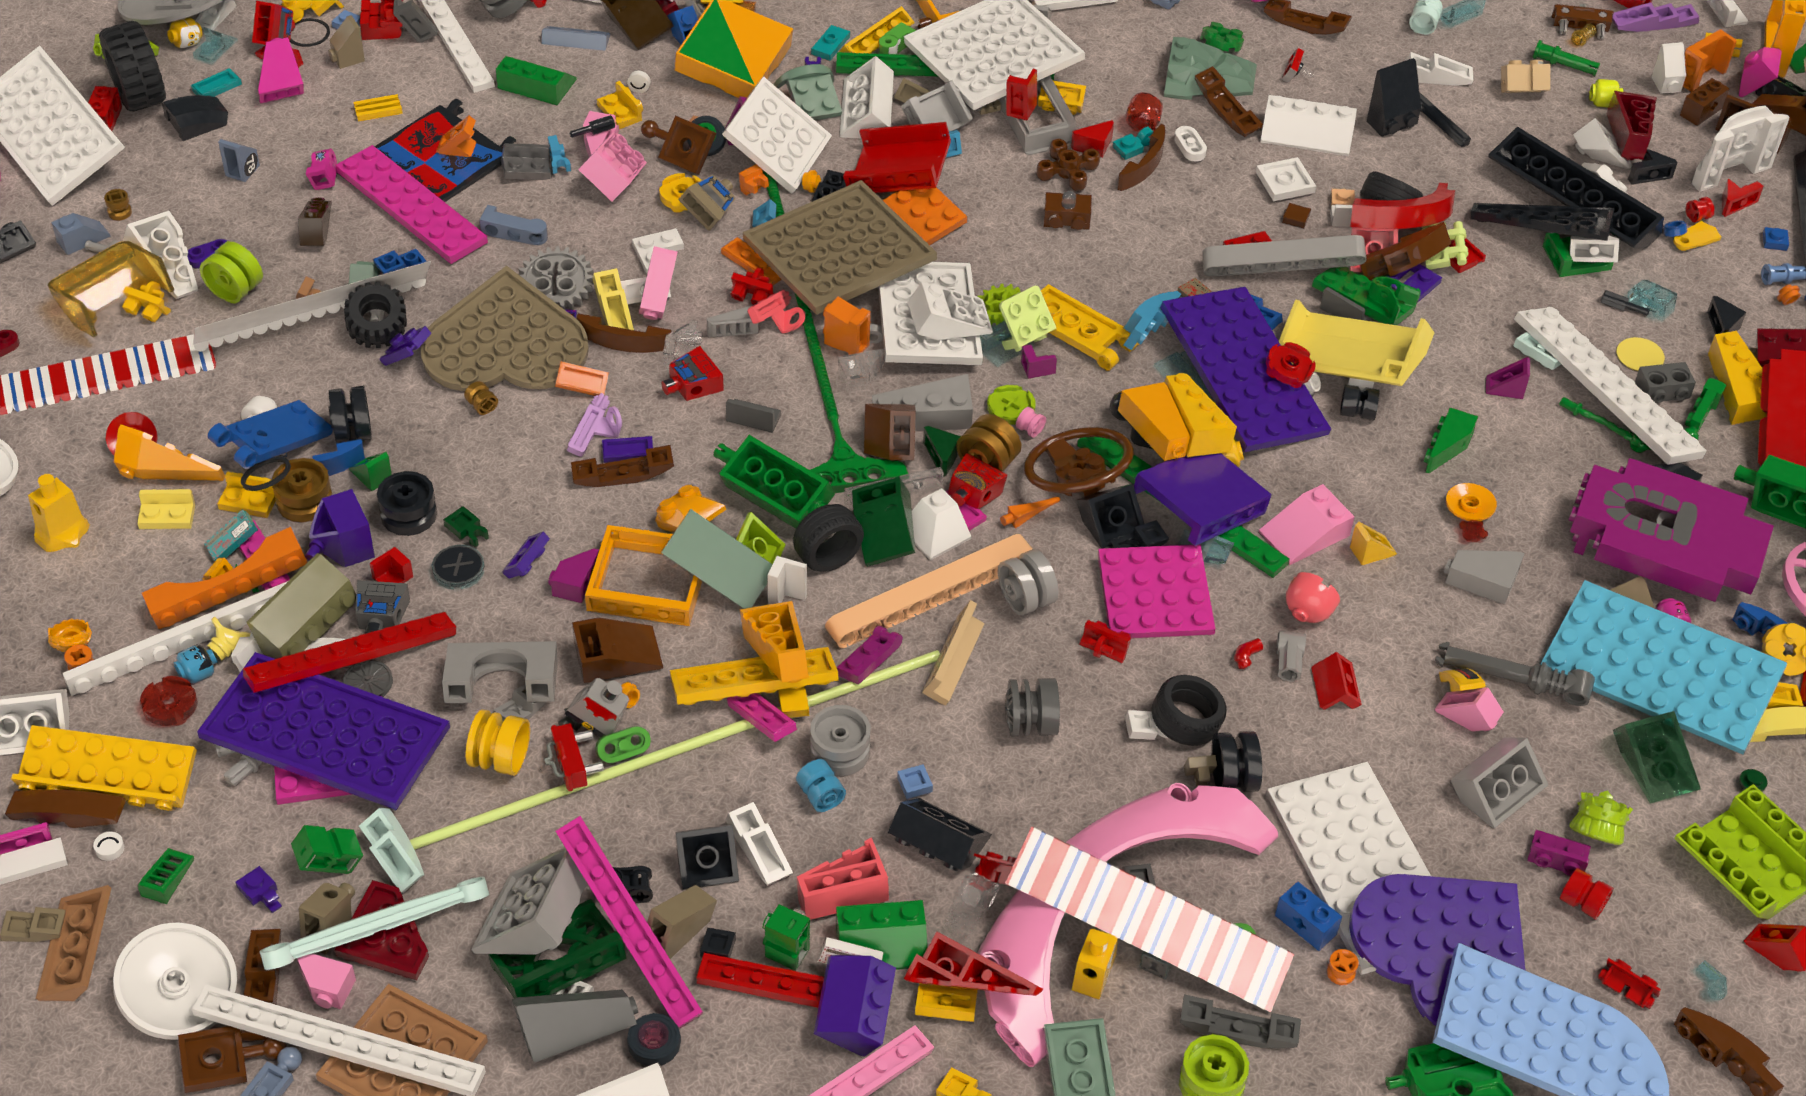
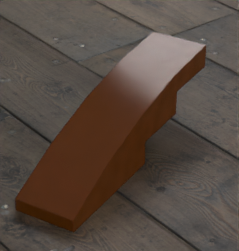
(67, 806)
(260, 983)

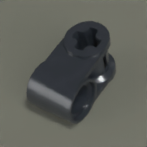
(630, 880)

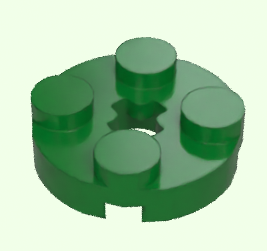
(1222, 37)

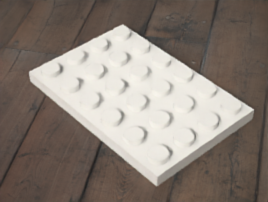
(898, 329)

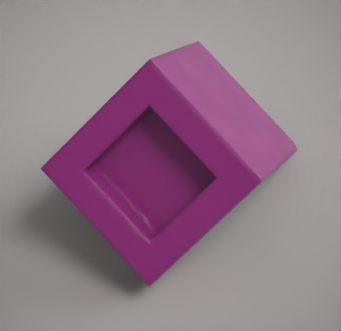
(1037, 366)

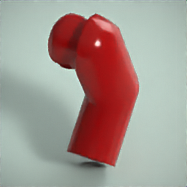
(1245, 650)

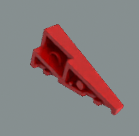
(958, 966)

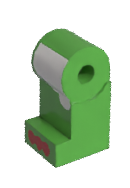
(893, 40)

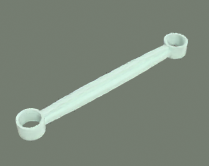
(366, 925)

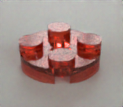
(169, 714)

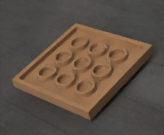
(409, 1021)

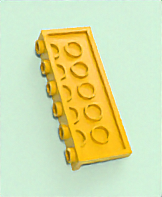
(106, 765)

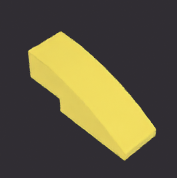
(612, 299)

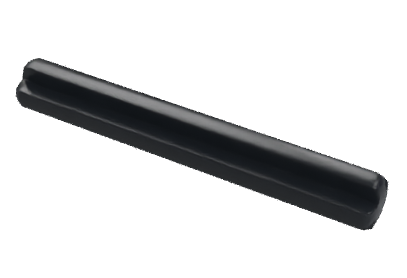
(1444, 122)

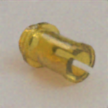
(1580, 37)

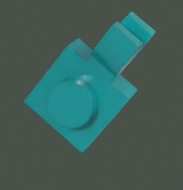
(1132, 146)

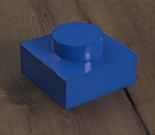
(1775, 238)

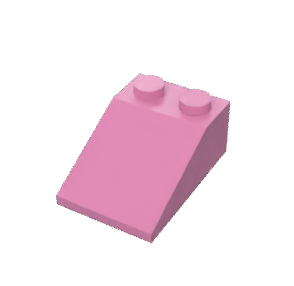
(1308, 524)

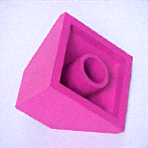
(1759, 69)

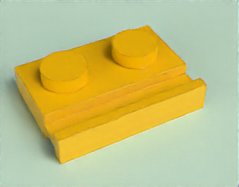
(946, 1002)

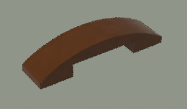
(1315, 24)
(1225, 104)
(1136, 173)
(623, 339)
(625, 471)

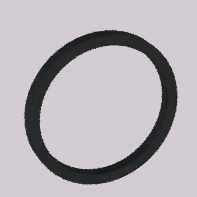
(318, 42)
(270, 483)

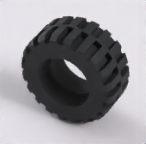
(132, 65)

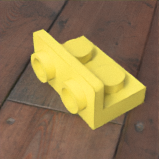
(166, 509)

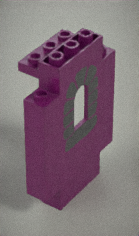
(1702, 552)

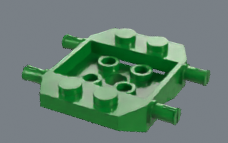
(1437, 1071)

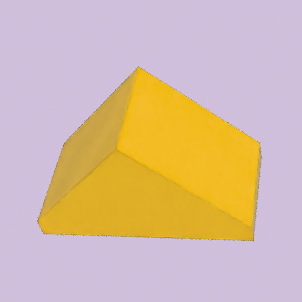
(1370, 545)

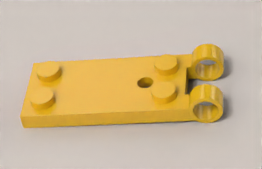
(1076, 319)

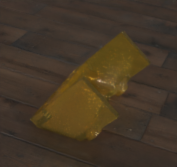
(102, 280)

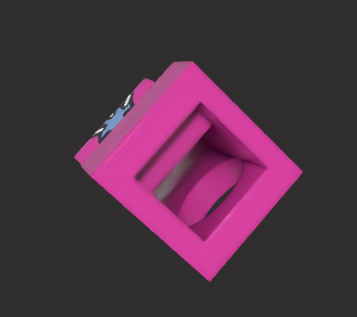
(322, 166)

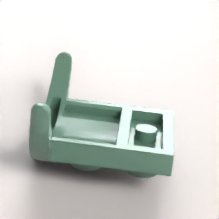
(812, 90)

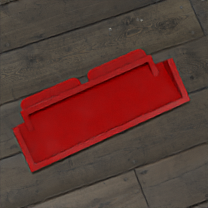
(1784, 401)

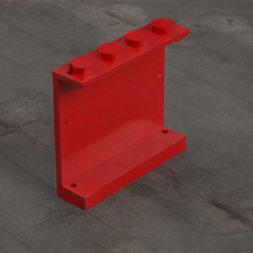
(901, 157)

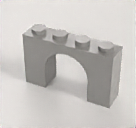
(470, 661)

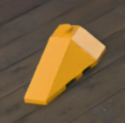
(145, 459)

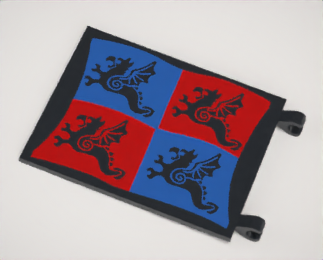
(442, 174)

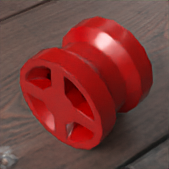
(1700, 209)

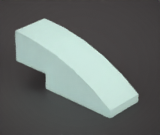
(392, 848)

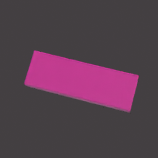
(763, 715)

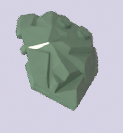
(1192, 57)

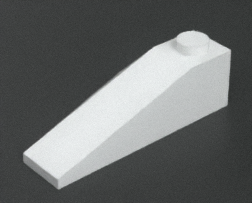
(163, 237)

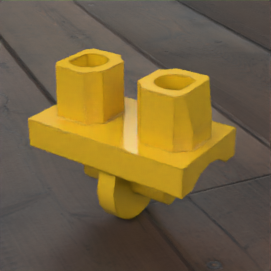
(148, 297)

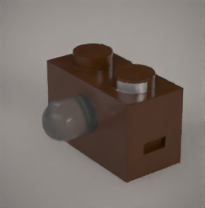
(1067, 210)

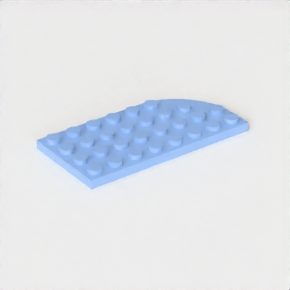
(1543, 1032)

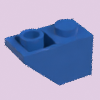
(683, 22)

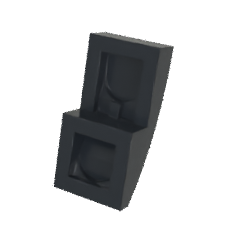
(1144, 535)

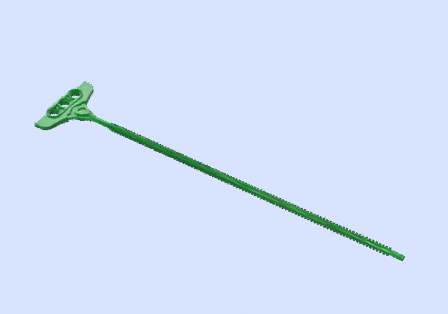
(844, 460)

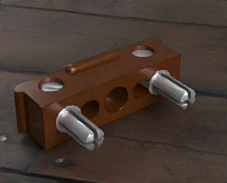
(1579, 16)

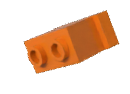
(846, 326)

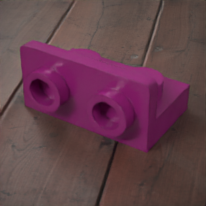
(1558, 853)

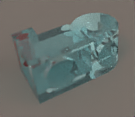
(1653, 297)

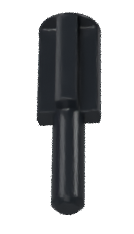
(595, 126)
(1621, 302)

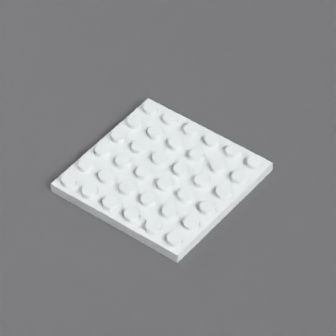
(990, 43)

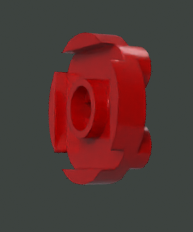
(1278, 366)

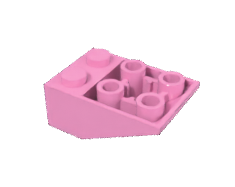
(613, 166)

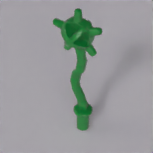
(1635, 442)

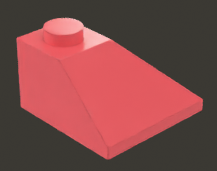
(1375, 240)

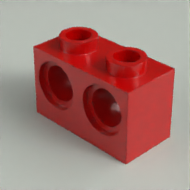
(106, 104)

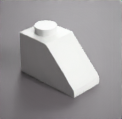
(1670, 68)
(1594, 250)

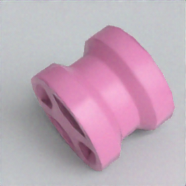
(1030, 422)

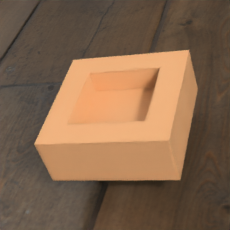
(1342, 197)

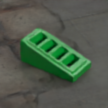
(164, 892)

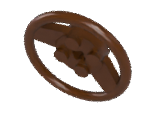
(1077, 469)

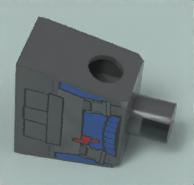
(380, 604)

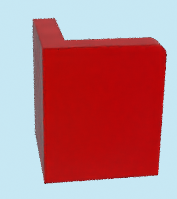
(391, 567)

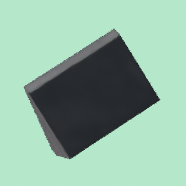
(707, 856)

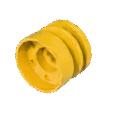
(497, 742)

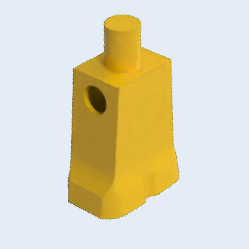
(56, 515)

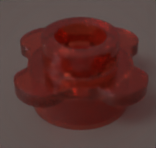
(1473, 530)

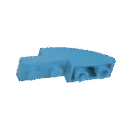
(1147, 318)

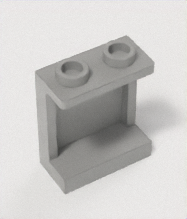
(939, 106)

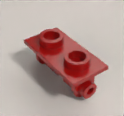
(993, 865)
(1640, 987)

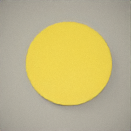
(1639, 352)

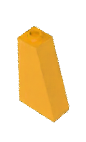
(1156, 419)

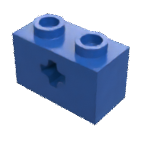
(1308, 916)

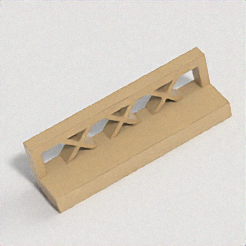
(954, 655)

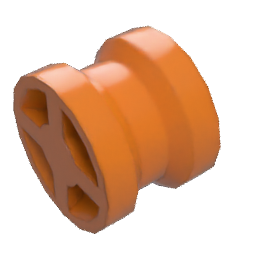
(78, 655)
(1346, 960)

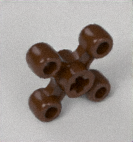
(1068, 164)

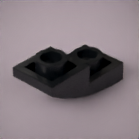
(832, 182)

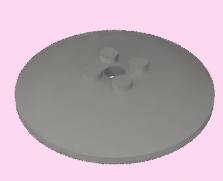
(162, 11)

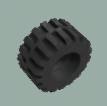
(372, 298)

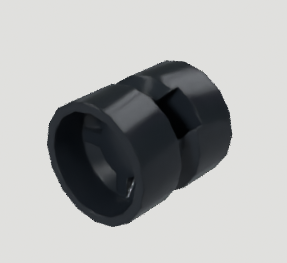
(1359, 402)

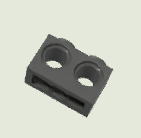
(1666, 381)

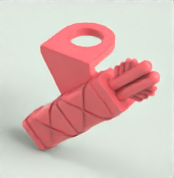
(773, 307)

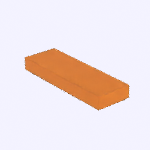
(747, 258)

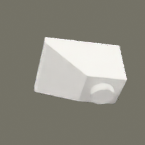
(1599, 144)
(938, 524)

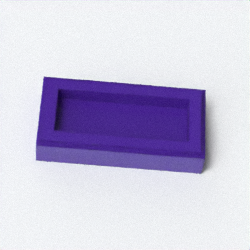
(625, 448)

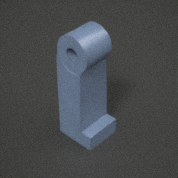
(513, 227)

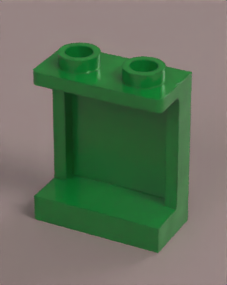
(1559, 254)

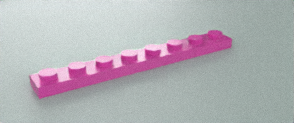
(629, 922)

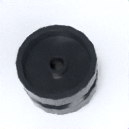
(346, 414)
(407, 503)
(1237, 761)

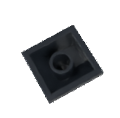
(1110, 513)

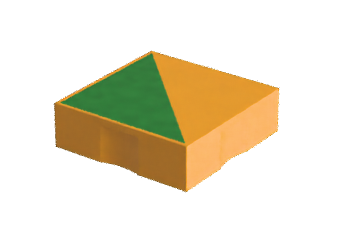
(733, 48)

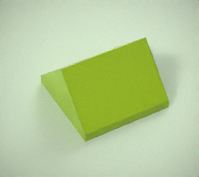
(760, 538)

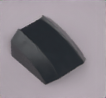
(195, 115)

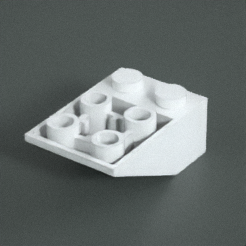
(947, 313)

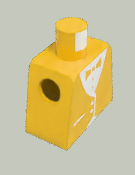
(1096, 954)

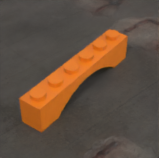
(177, 601)

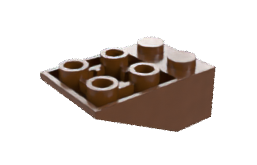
(614, 648)

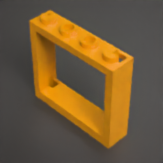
(1784, 29)
(632, 604)

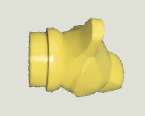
(225, 640)

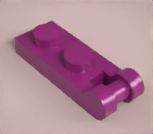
(869, 655)

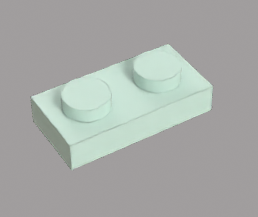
(1534, 349)

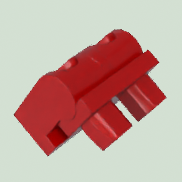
(379, 21)

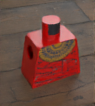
(976, 483)

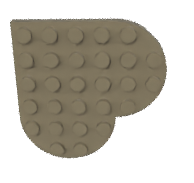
(501, 334)

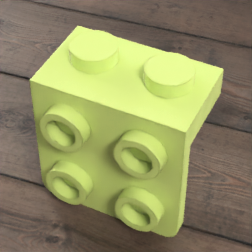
(1026, 318)

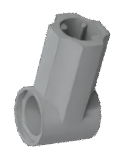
(1290, 651)

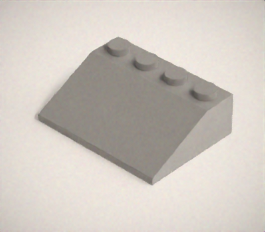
(533, 907)

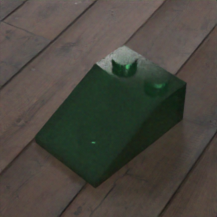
(1657, 756)

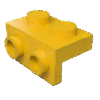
(1071, 93)

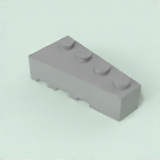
(938, 404)

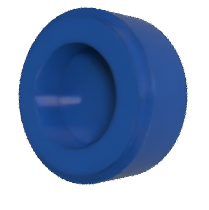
(1675, 228)

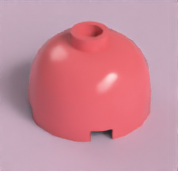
(1311, 599)

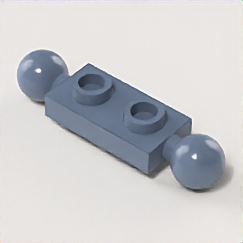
(274, 1079)

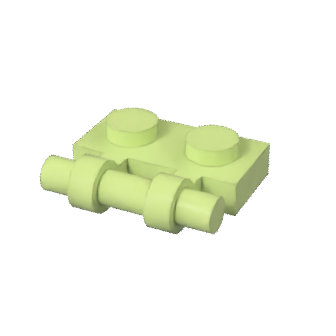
(1459, 251)

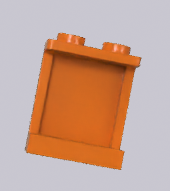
(1708, 54)

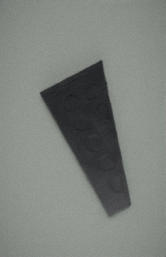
(1568, 220)

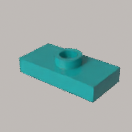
(830, 42)

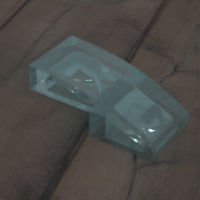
(1213, 550)

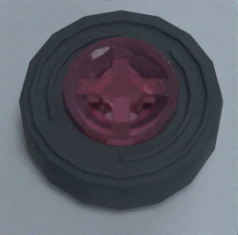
(654, 1028)

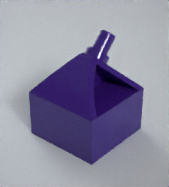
(341, 530)

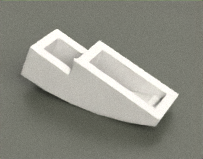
(1442, 70)
(759, 844)

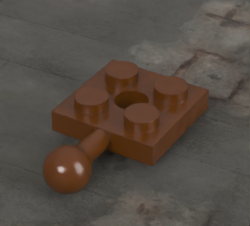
(679, 132)
(230, 1067)

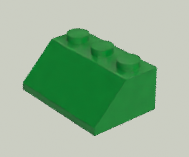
(533, 80)
(890, 927)

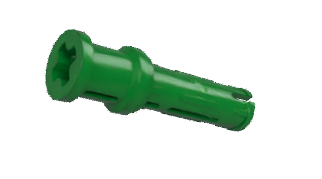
(1555, 56)

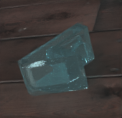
(214, 46)

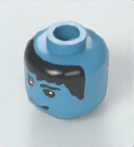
(195, 663)

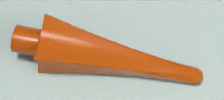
(1021, 513)

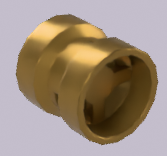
(118, 204)
(481, 398)

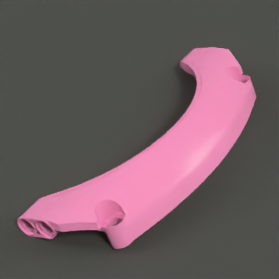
(1027, 926)

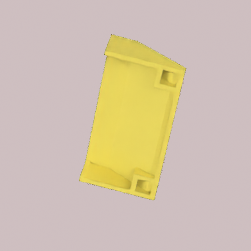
(1358, 346)

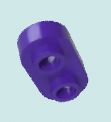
(198, 254)

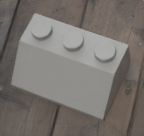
(1500, 780)

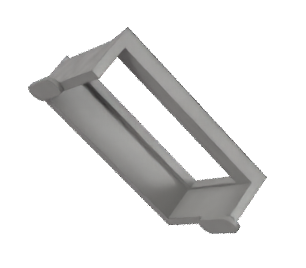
(1038, 139)

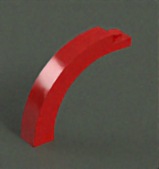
(1404, 213)

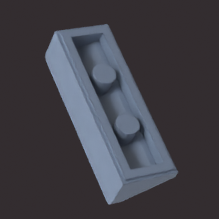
(575, 38)

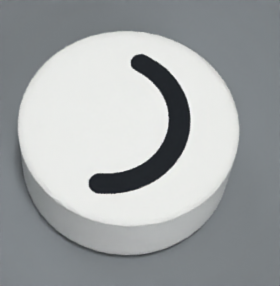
(638, 82)
(108, 846)

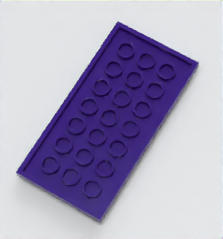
(1229, 350)
(328, 734)

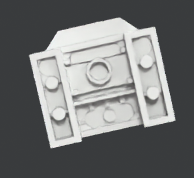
(1745, 138)

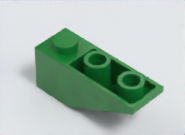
(1453, 438)

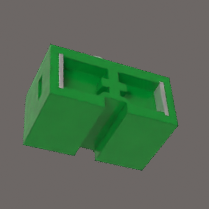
(326, 850)
(787, 936)

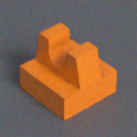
(752, 179)

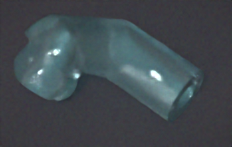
(1715, 980)

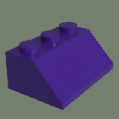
(855, 1002)

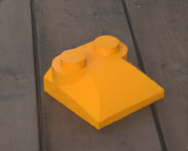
(674, 509)

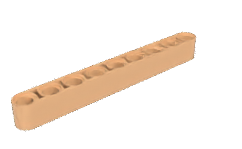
(924, 592)

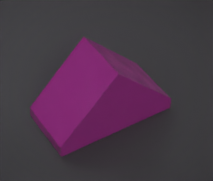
(1510, 380)

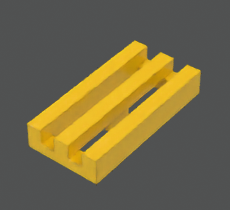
(377, 107)

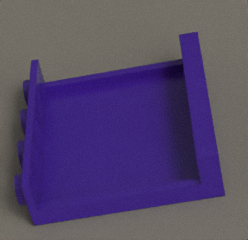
(1205, 493)

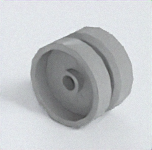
(1028, 582)
(841, 739)

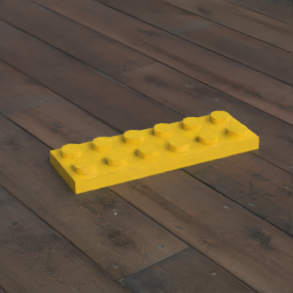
(745, 678)

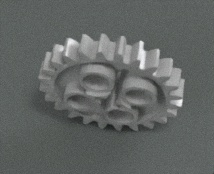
(573, 276)

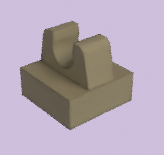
(1201, 768)

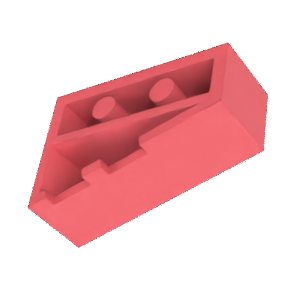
(848, 881)

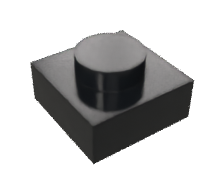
(718, 942)

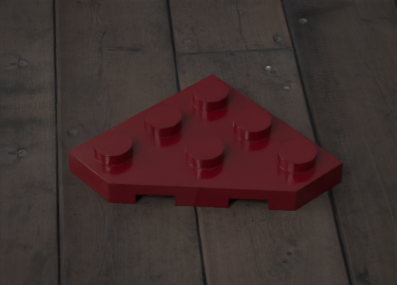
(390, 950)

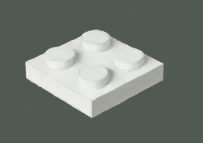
(1285, 179)

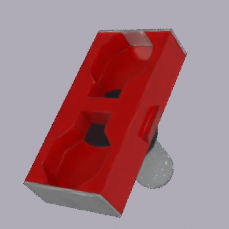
(1295, 65)

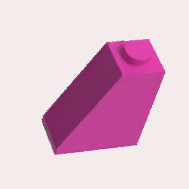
(279, 72)

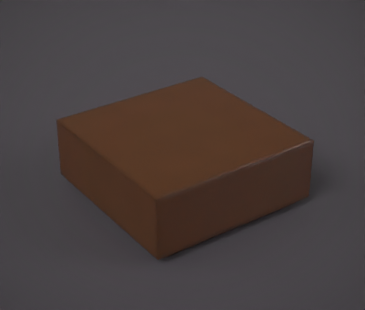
(1296, 215)

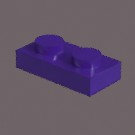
(530, 550)

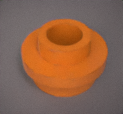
(1788, 294)

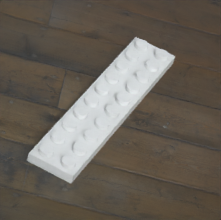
(1610, 385)

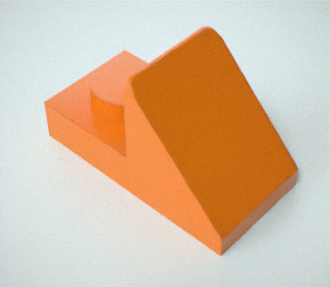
(458, 139)

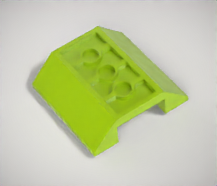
(1752, 852)

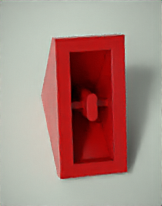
(1093, 137)

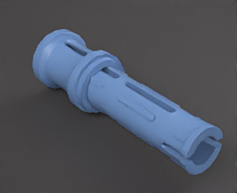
(1785, 273)

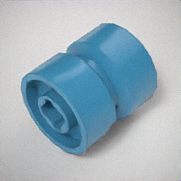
(820, 785)

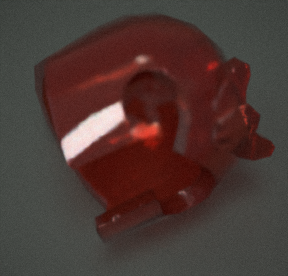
(1144, 111)

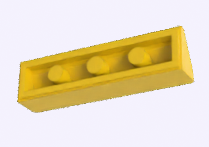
(869, 40)

